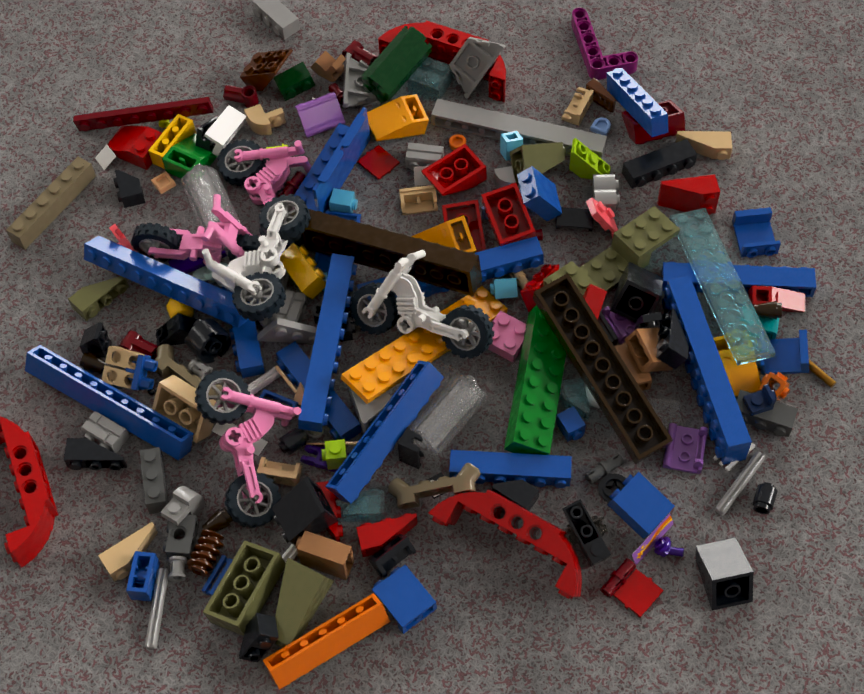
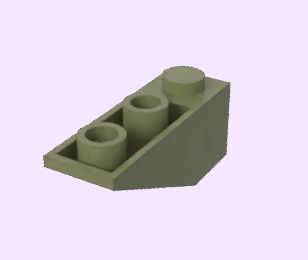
(94, 297)

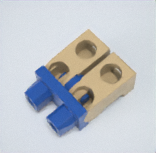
(135, 371)

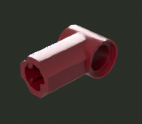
(359, 53)
(245, 95)
(135, 342)

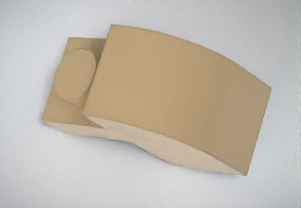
(263, 122)

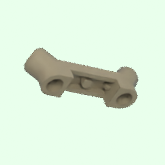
(168, 367)
(409, 496)

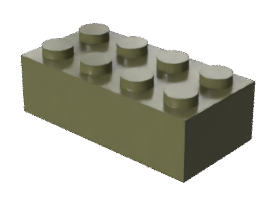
(244, 587)

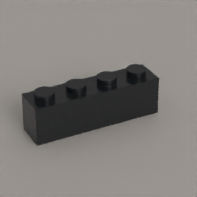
(659, 163)

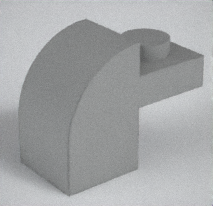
(183, 503)

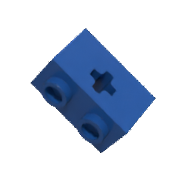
(142, 576)

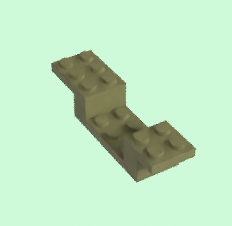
(629, 244)

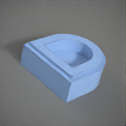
(601, 126)

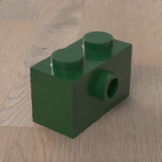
(294, 81)

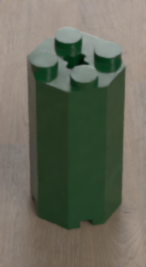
(396, 64)

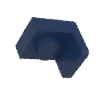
(760, 400)

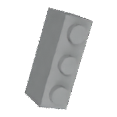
(277, 17)

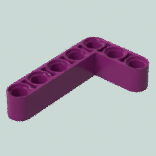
(595, 62)

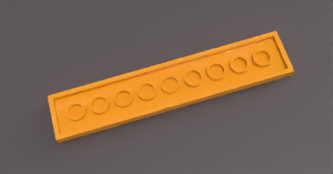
(396, 360)

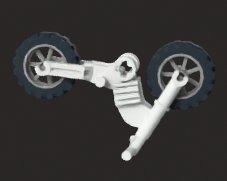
(262, 268)
(412, 307)

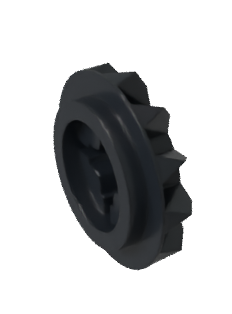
(607, 483)

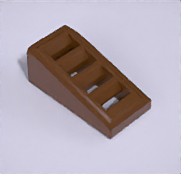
(601, 95)

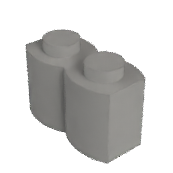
(604, 190)

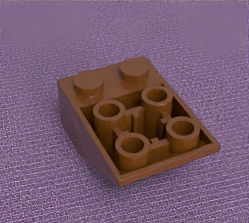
(264, 68)

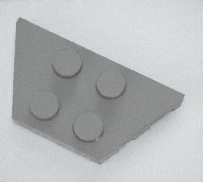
(474, 62)
(353, 92)

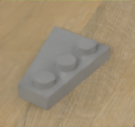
(287, 332)

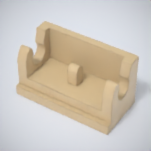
(578, 106)
(418, 200)
(280, 472)

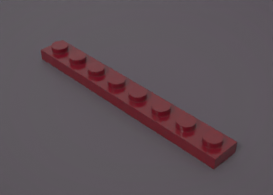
(143, 114)

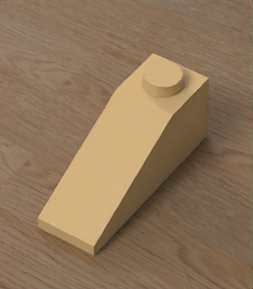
(708, 143)
(120, 556)

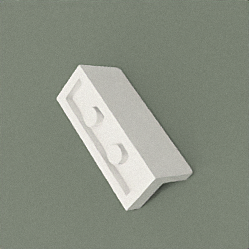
(225, 128)

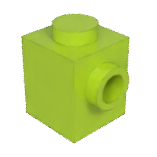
(334, 453)

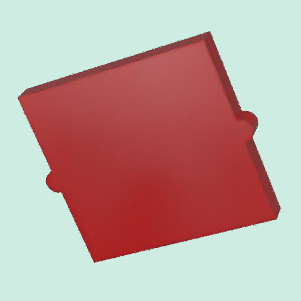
(378, 162)
(638, 593)

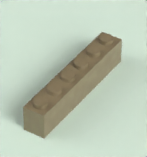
(51, 203)

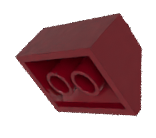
(639, 136)

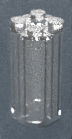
(199, 188)
(448, 414)

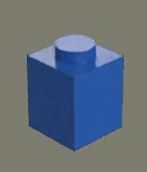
(570, 424)

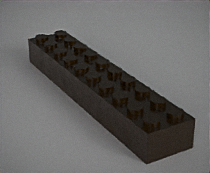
(383, 248)
(602, 368)

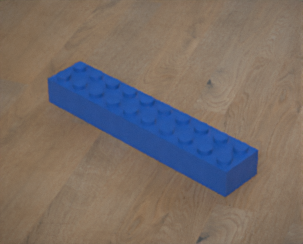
(708, 374)

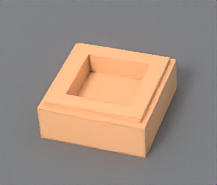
(163, 182)

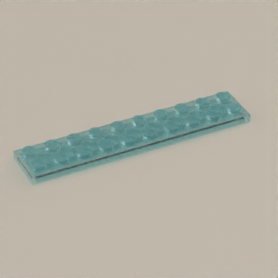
(722, 287)

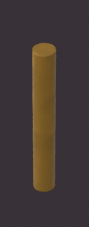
(821, 374)

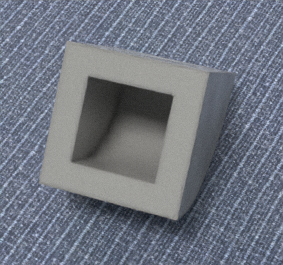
(503, 176)

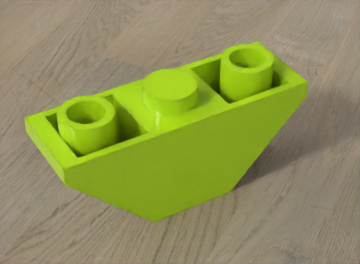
(585, 162)

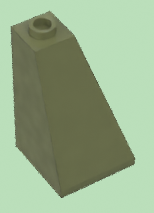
(298, 600)

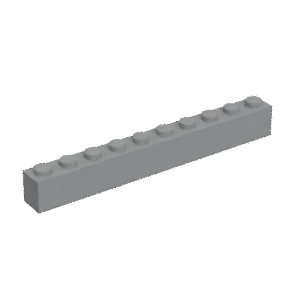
(493, 123)

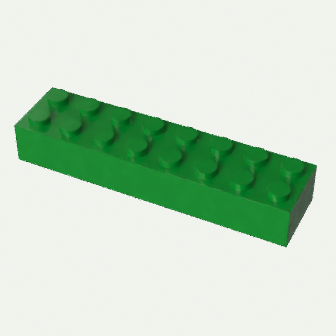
(536, 389)

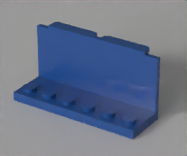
(335, 162)

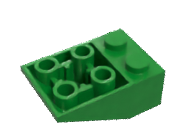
(185, 156)

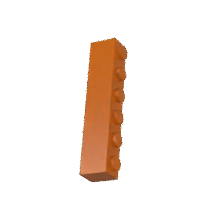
(326, 641)

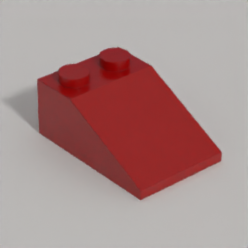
(133, 143)
(456, 171)
(690, 193)
(471, 211)

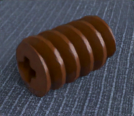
(204, 553)

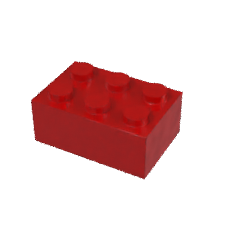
(508, 214)

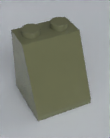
(539, 156)

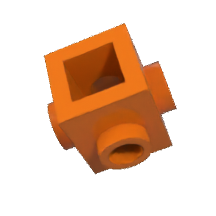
(771, 379)

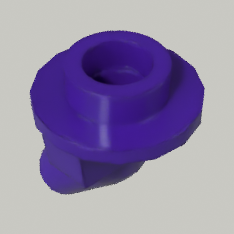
(663, 548)

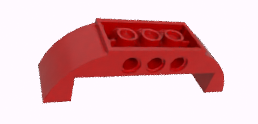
(445, 46)
(34, 493)
(551, 541)

